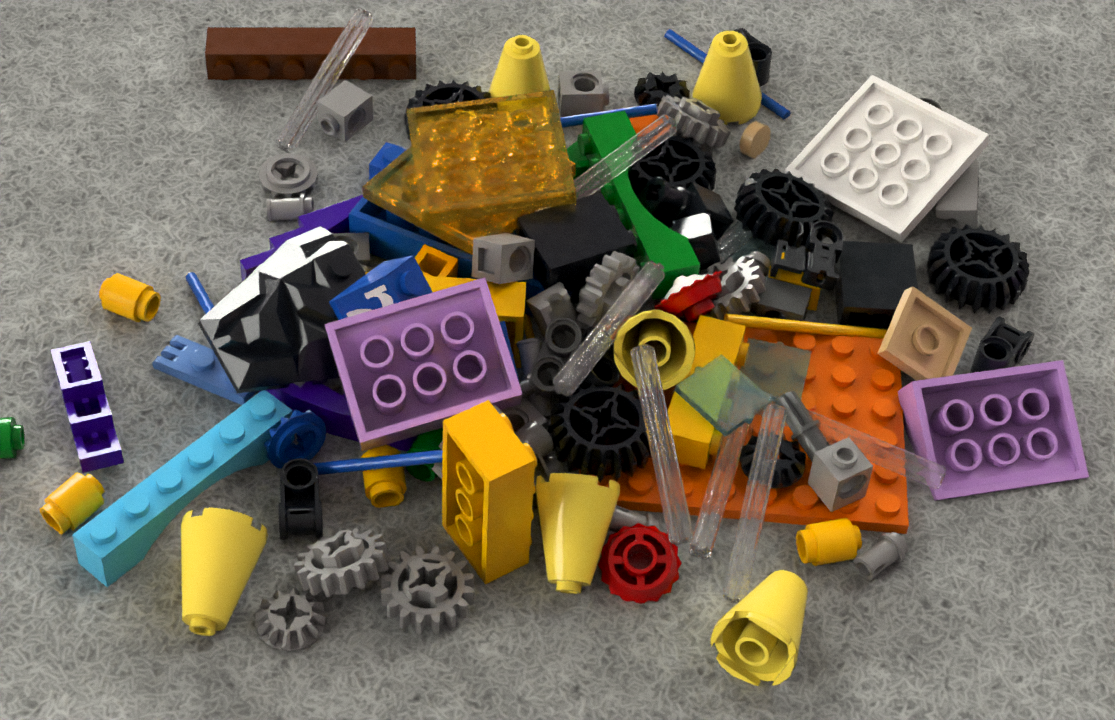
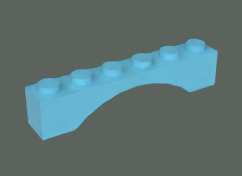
(130, 526)

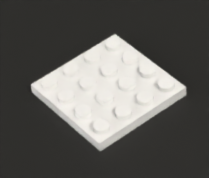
(888, 157)

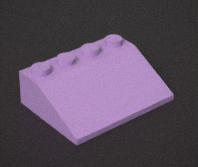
(422, 362)
(995, 428)

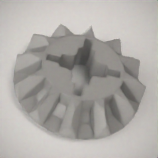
(285, 165)
(305, 627)

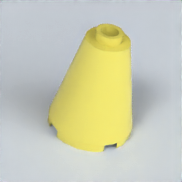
(519, 69)
(729, 79)
(669, 338)
(574, 526)
(216, 565)
(763, 630)

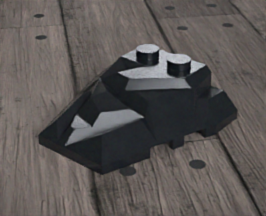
(275, 319)

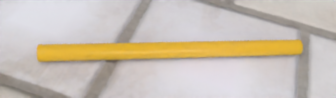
(804, 326)

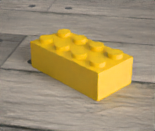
(487, 490)

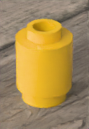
(129, 298)
(386, 485)
(73, 502)
(828, 542)

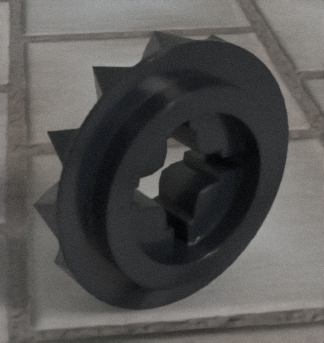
(646, 92)
(788, 467)

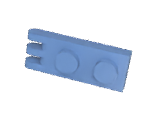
(198, 367)

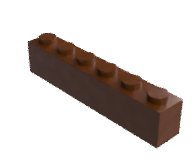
(300, 52)

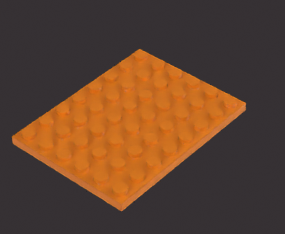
(842, 383)

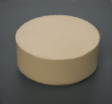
(754, 139)

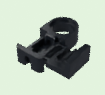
(812, 258)

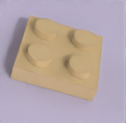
(924, 337)

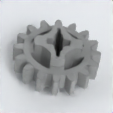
(695, 120)
(740, 286)
(604, 287)
(342, 562)
(427, 589)

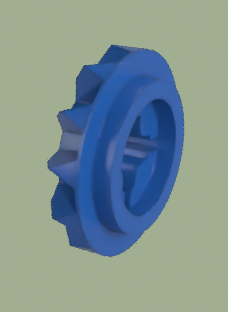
(310, 438)

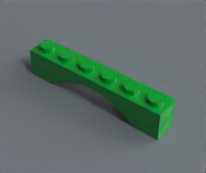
(654, 240)

